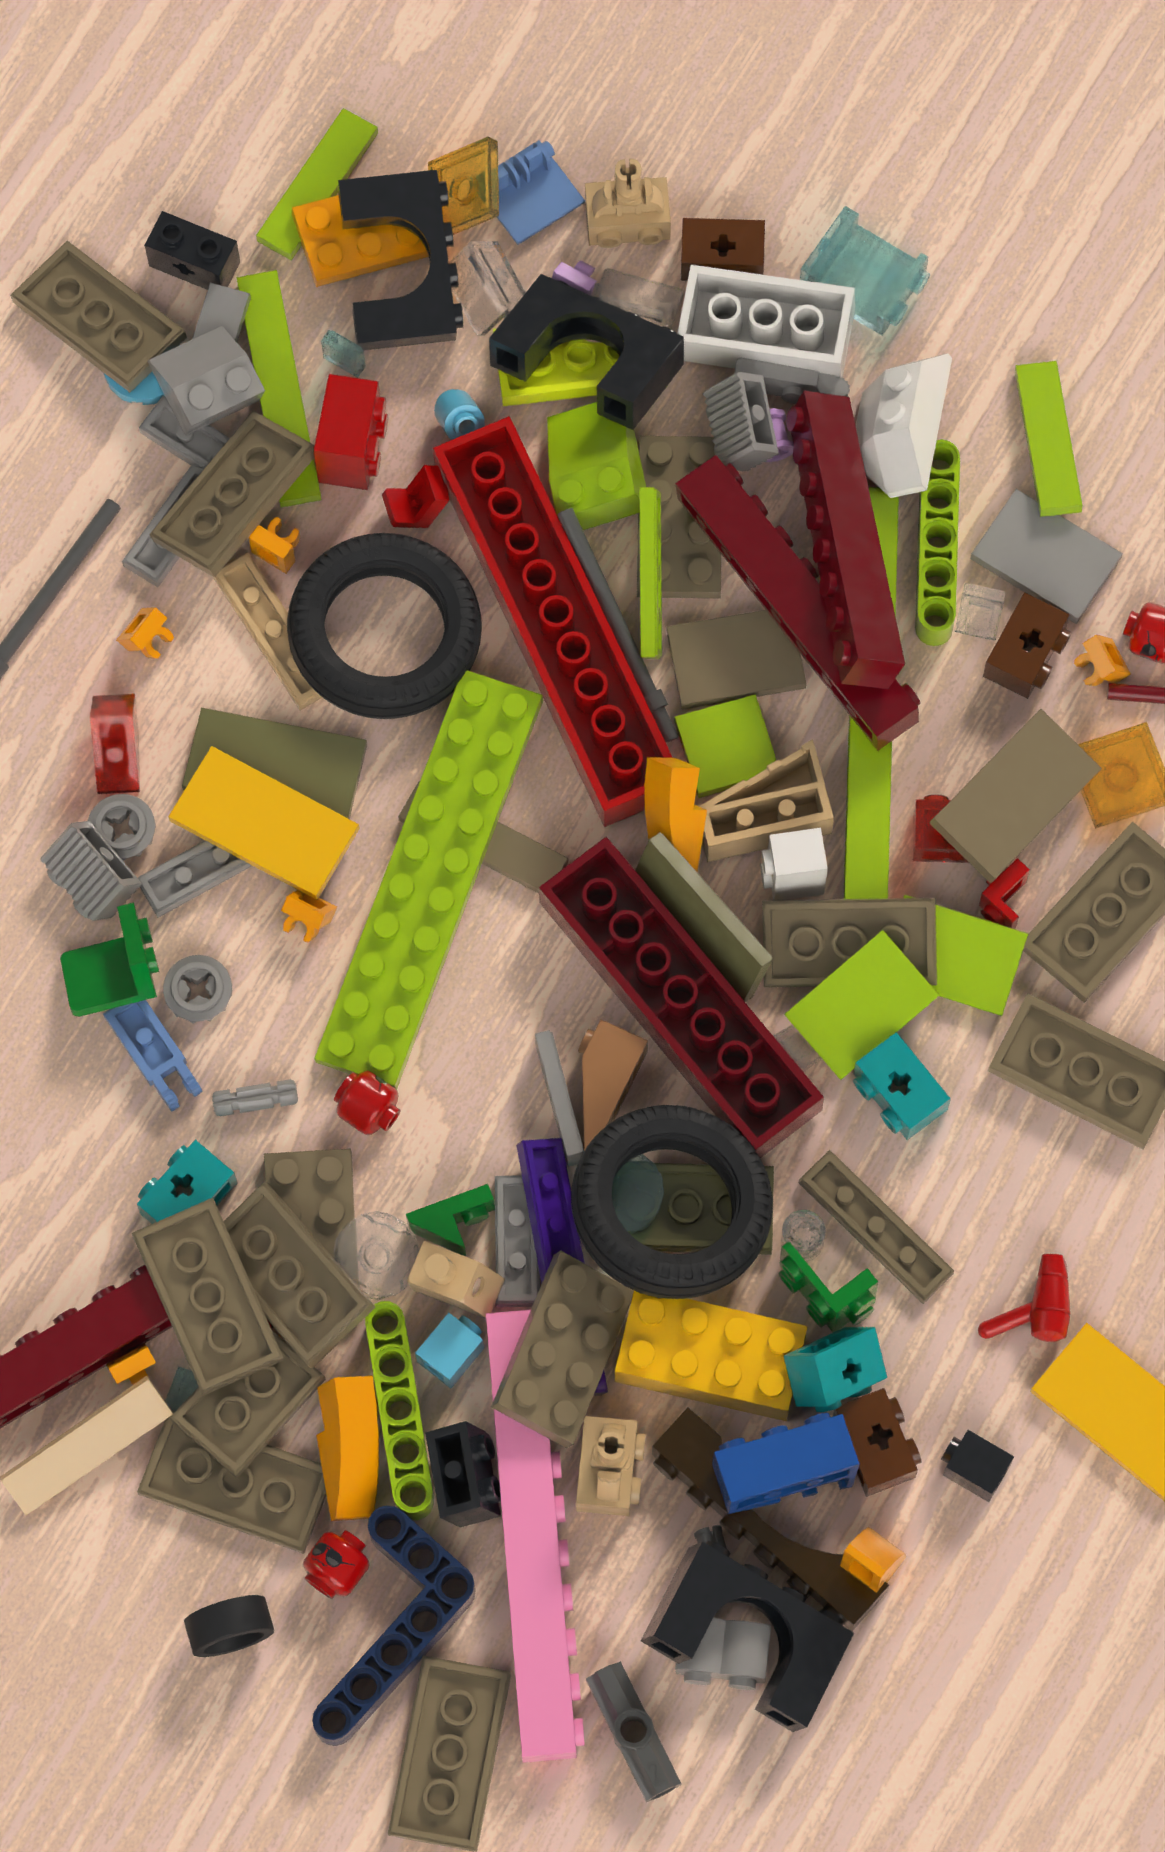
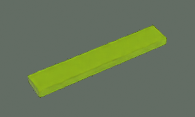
(277, 371)

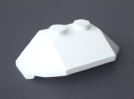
(901, 424)

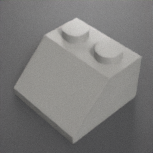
(206, 379)

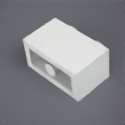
(795, 864)

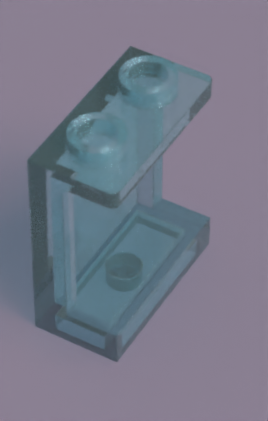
(876, 269)

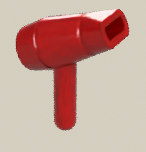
(1048, 1310)

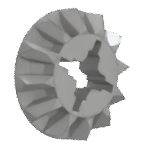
(116, 809)
(195, 970)

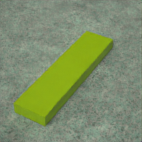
(318, 179)
(1048, 438)
(650, 573)

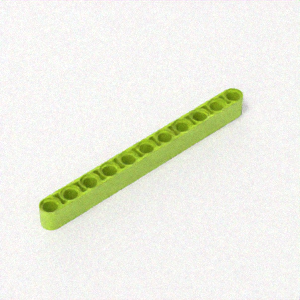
(868, 769)

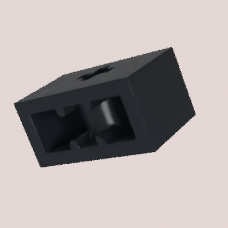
(191, 252)

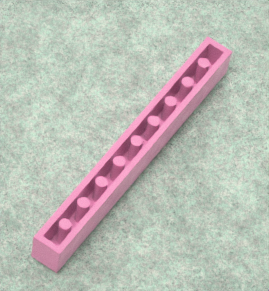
(534, 1570)

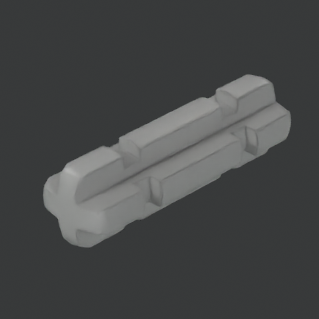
(255, 1097)

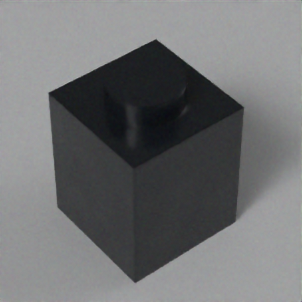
(976, 1464)

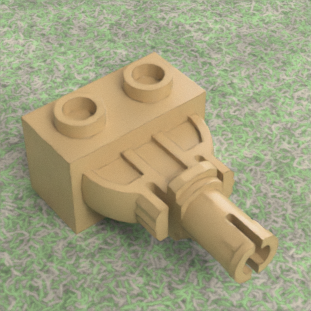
(628, 208)
(608, 1466)

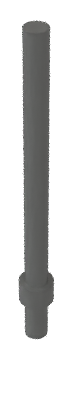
(56, 582)
(654, 698)

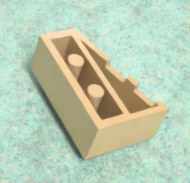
(776, 801)

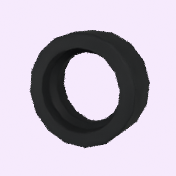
(229, 1626)

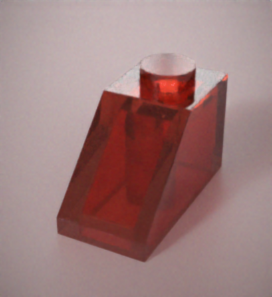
(115, 743)

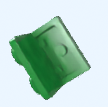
(113, 970)
(846, 1305)

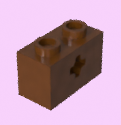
(738, 238)
(1030, 623)
(878, 1467)

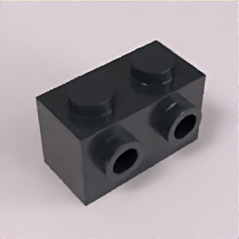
(464, 1474)

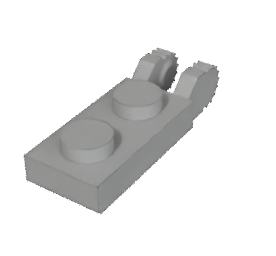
(791, 381)

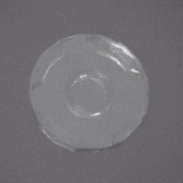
(377, 1253)

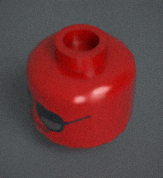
(1147, 632)
(367, 1102)
(336, 1564)

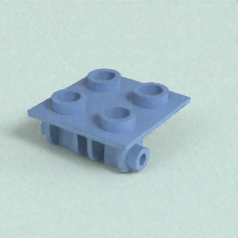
(534, 192)

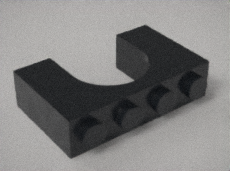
(415, 204)
(558, 314)
(807, 1638)

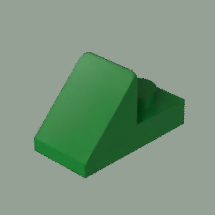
(440, 1220)

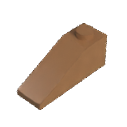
(608, 1070)

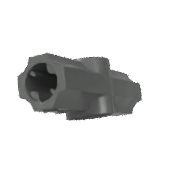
(645, 1758)

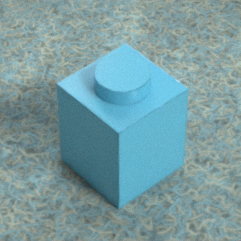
(451, 1349)

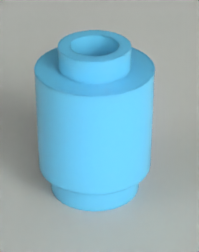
(458, 413)

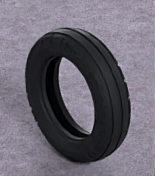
(384, 556)
(659, 1272)

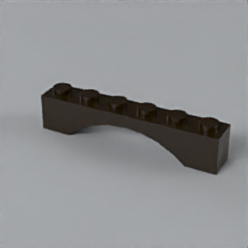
(688, 1453)

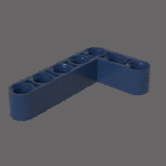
(401, 1630)

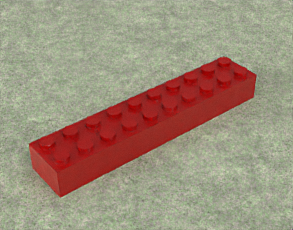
(553, 615)

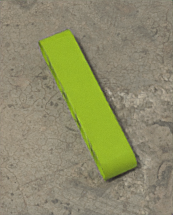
(938, 561)
(395, 1389)

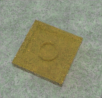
(471, 183)
(1129, 777)

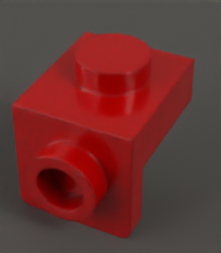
(419, 502)
(999, 891)

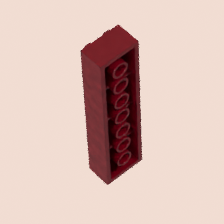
(680, 997)

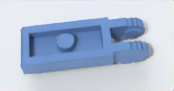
(151, 1048)

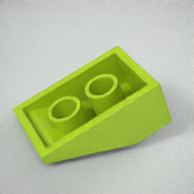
(593, 466)

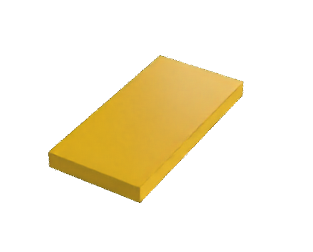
(264, 822)
(1110, 1404)

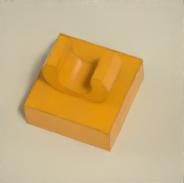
(272, 548)
(141, 631)
(1106, 661)
(308, 910)
(131, 1365)

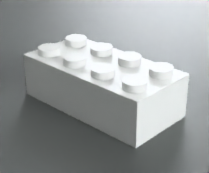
(765, 320)

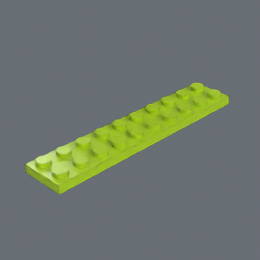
(429, 878)

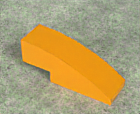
(671, 808)
(349, 1446)
(872, 1559)

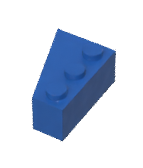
(785, 1463)

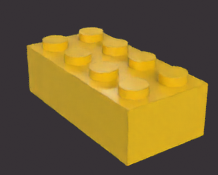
(709, 1354)

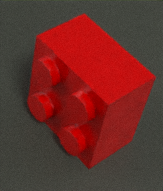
(350, 432)

